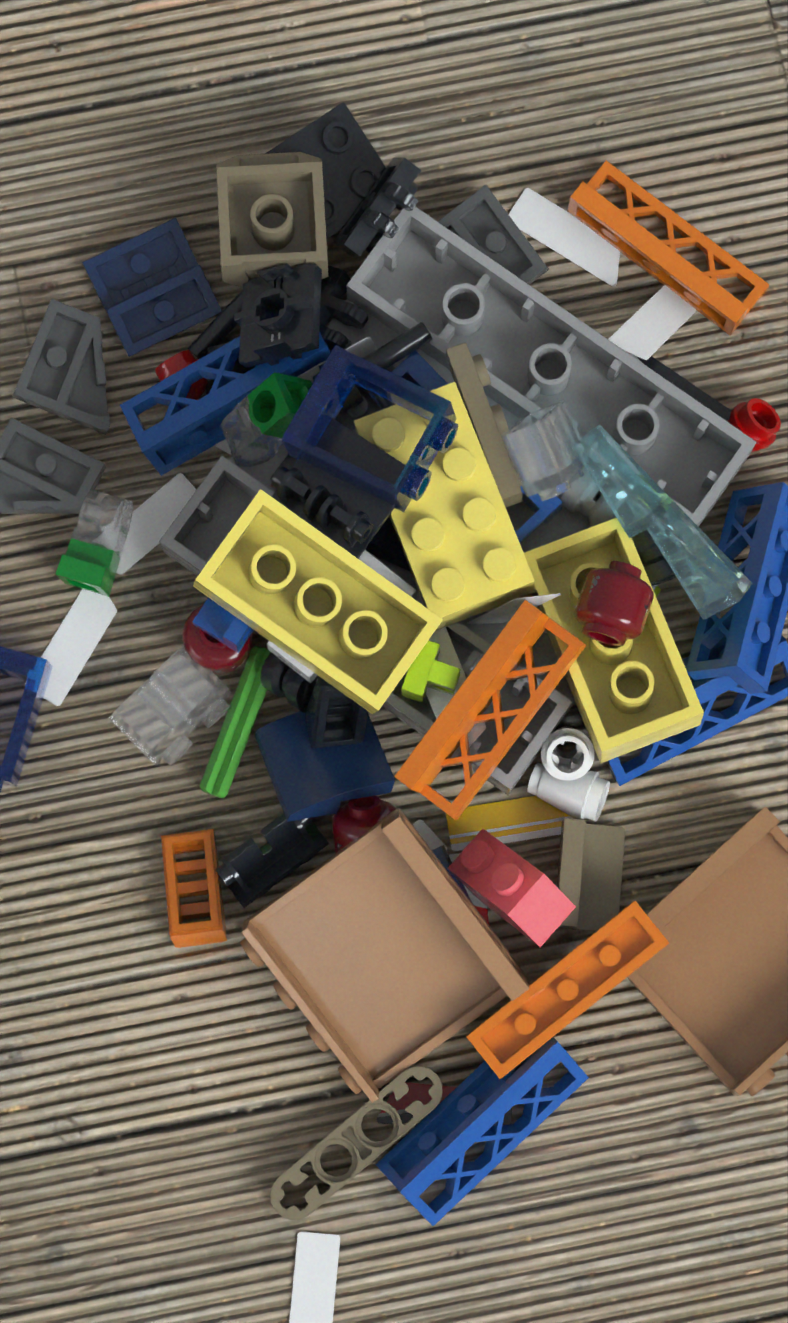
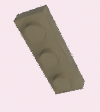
(488, 421)

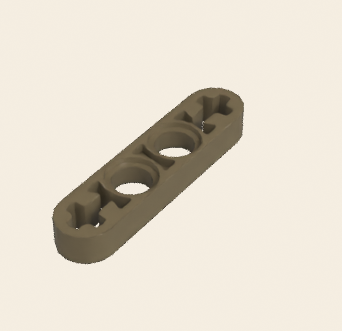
(360, 1146)

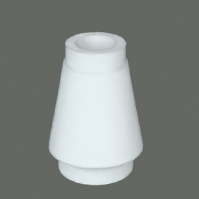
(577, 761)
(577, 797)

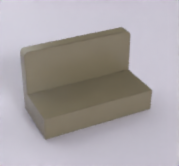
(590, 872)

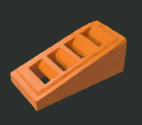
(196, 932)

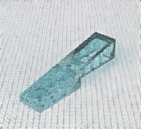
(642, 505)

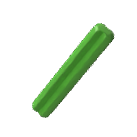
(236, 727)

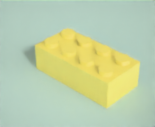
(459, 529)
(317, 602)
(626, 691)

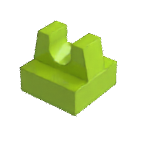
(429, 673)

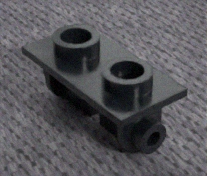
(255, 870)

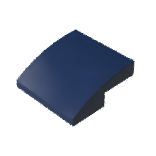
(152, 287)
(317, 779)

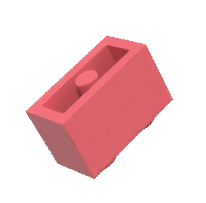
(512, 887)

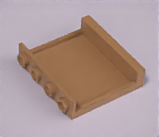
(381, 954)
(728, 957)

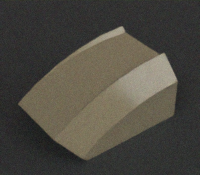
(270, 214)

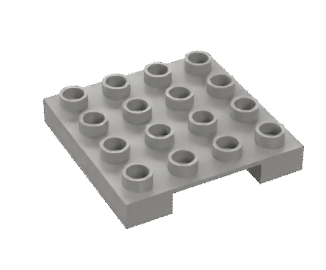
(533, 361)

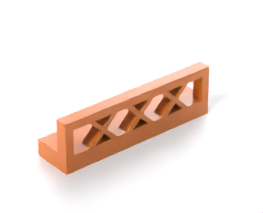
(660, 256)
(474, 698)
(567, 989)

